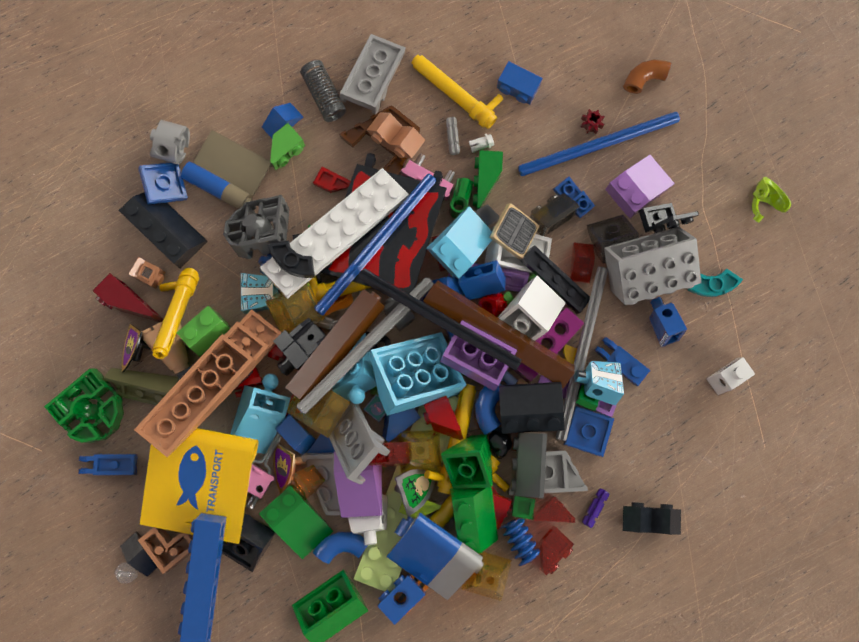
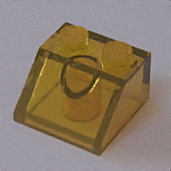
(294, 310)

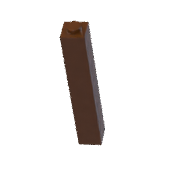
(337, 343)

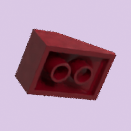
(118, 295)

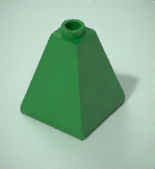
(469, 463)

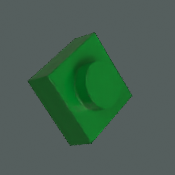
(586, 401)
(523, 507)

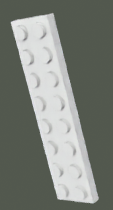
(340, 228)

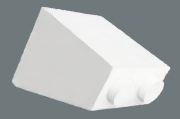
(533, 309)

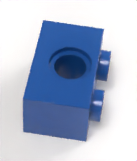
(394, 609)

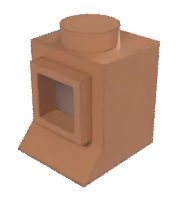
(147, 273)

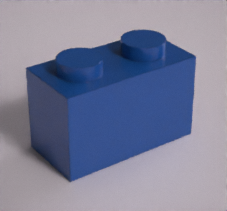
(519, 83)
(482, 280)

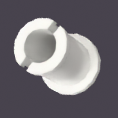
(481, 143)

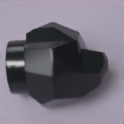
(499, 442)

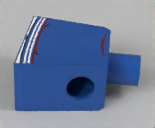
(666, 322)

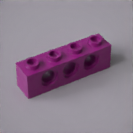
(570, 324)

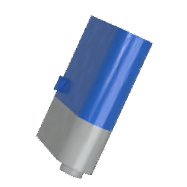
(435, 556)

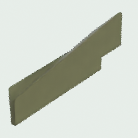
(141, 385)

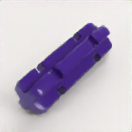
(595, 508)

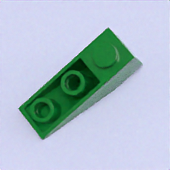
(489, 171)

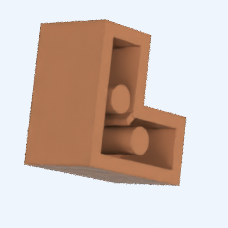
(164, 550)

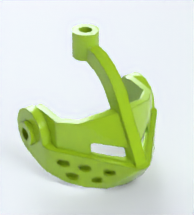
(776, 197)

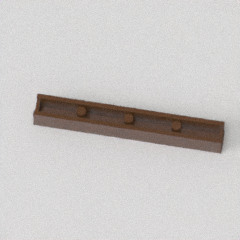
(529, 351)

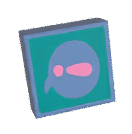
(375, 408)

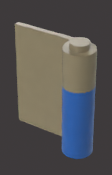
(226, 170)

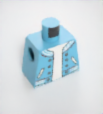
(255, 291)
(602, 381)

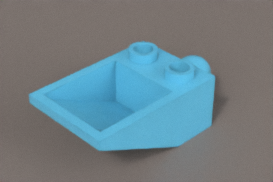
(357, 379)
(257, 419)

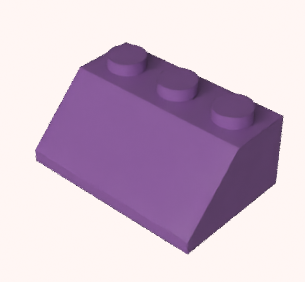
(474, 362)

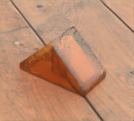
(308, 480)

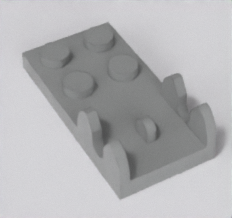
(372, 73)
(356, 443)

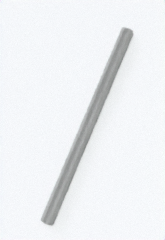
(583, 348)
(361, 349)

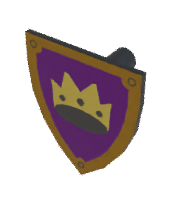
(133, 347)

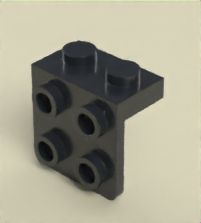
(663, 217)

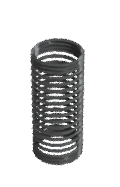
(314, 74)

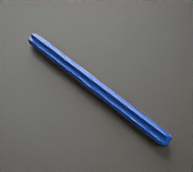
(598, 143)
(375, 244)

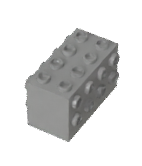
(653, 265)

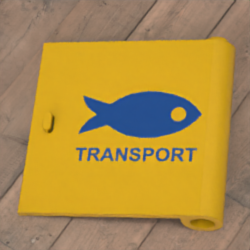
(201, 476)

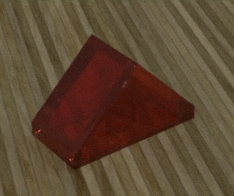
(582, 262)
(553, 511)

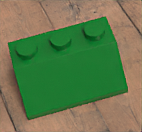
(474, 517)
(329, 608)

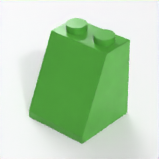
(203, 330)

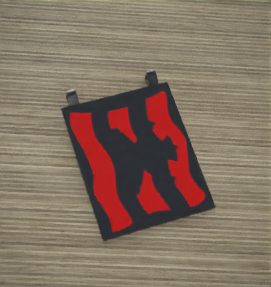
(404, 251)

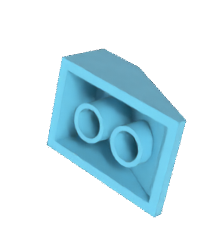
(461, 243)

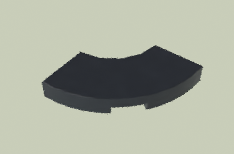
(291, 261)

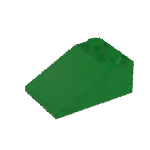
(296, 521)

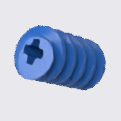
(521, 541)

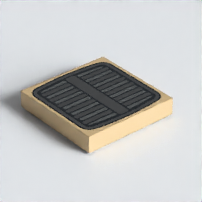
(514, 231)

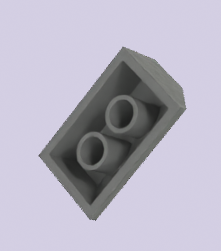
(529, 465)

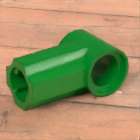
(461, 196)

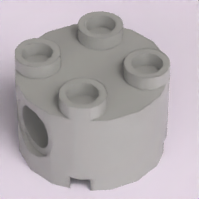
(169, 142)

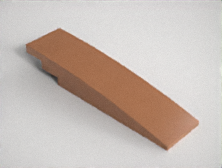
(208, 383)

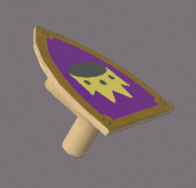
(284, 466)

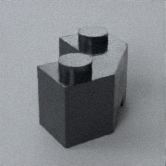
(652, 519)

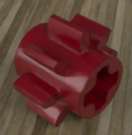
(594, 116)

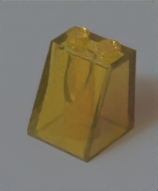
(323, 415)

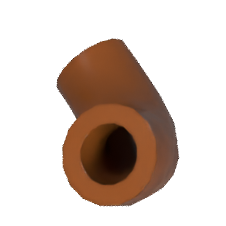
(646, 71)

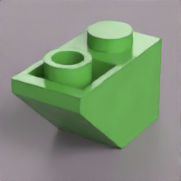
(285, 145)

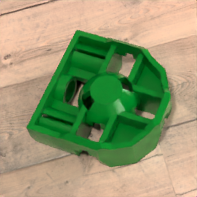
(83, 410)

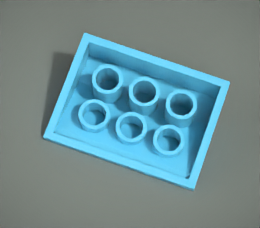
(412, 373)

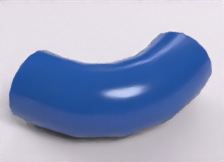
(485, 409)
(339, 543)

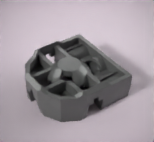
(246, 224)

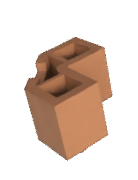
(391, 134)

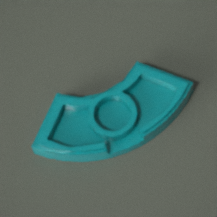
(716, 285)

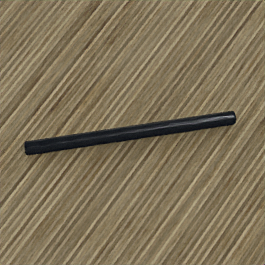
(440, 319)

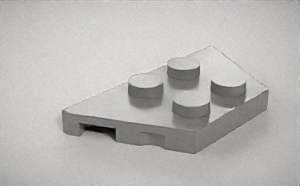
(560, 474)

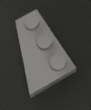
(327, 491)

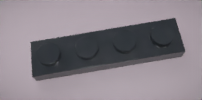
(556, 279)

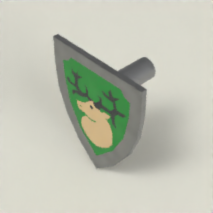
(414, 489)

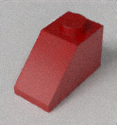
(442, 418)

